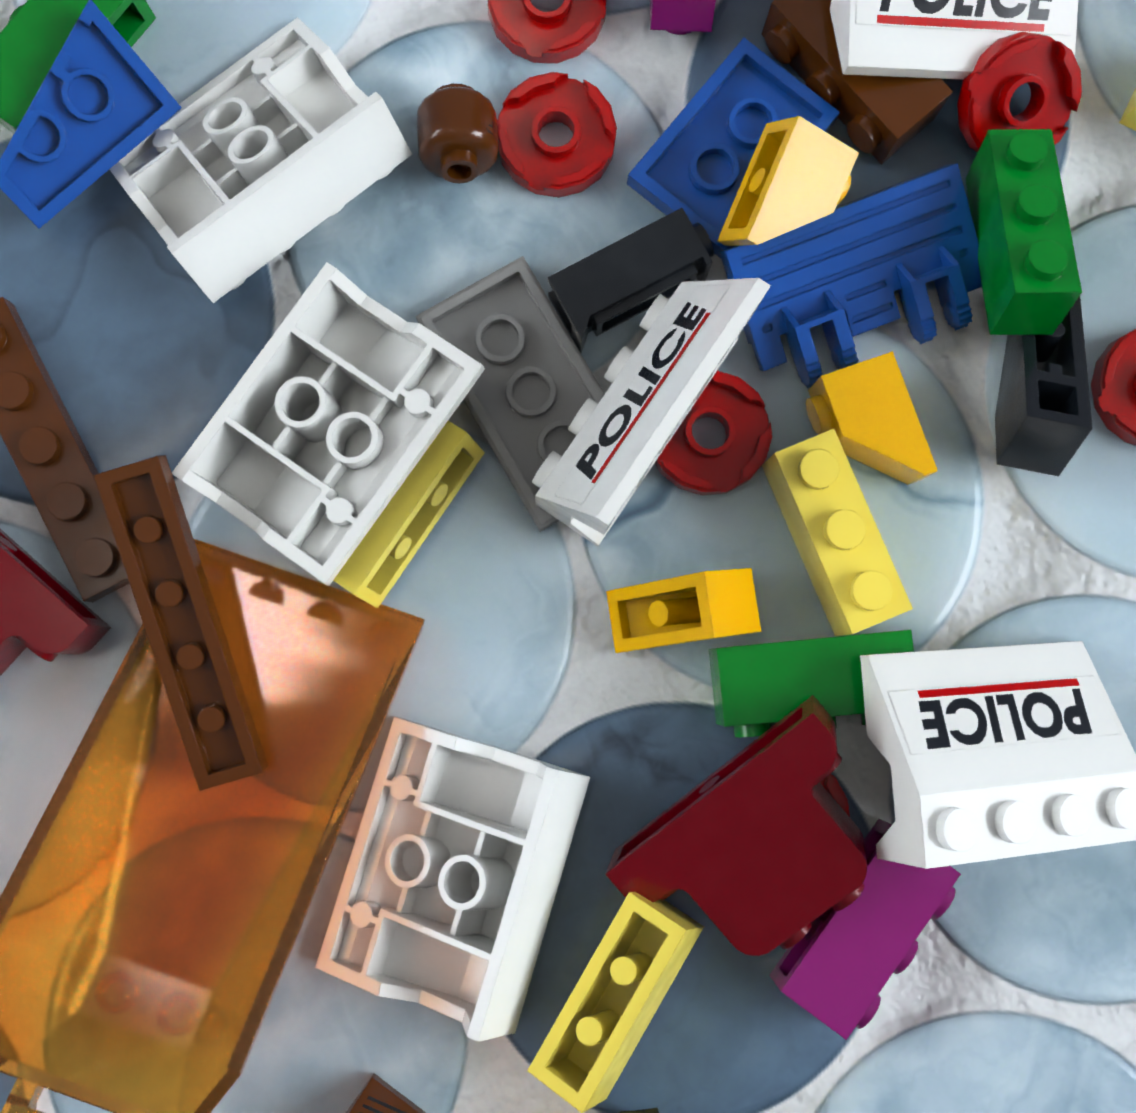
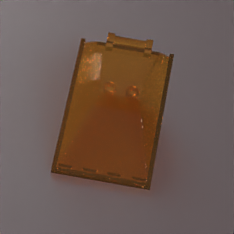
(167, 912)

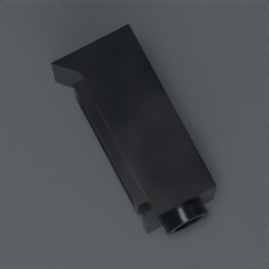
(630, 275)

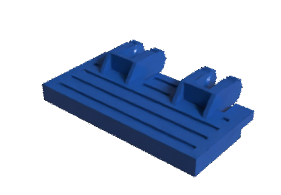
(851, 263)

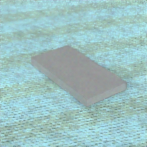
(530, 375)

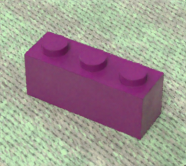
(857, 949)

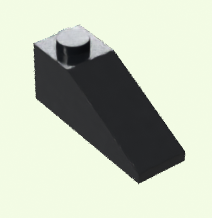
(1044, 398)

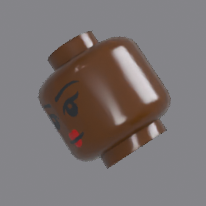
(457, 132)

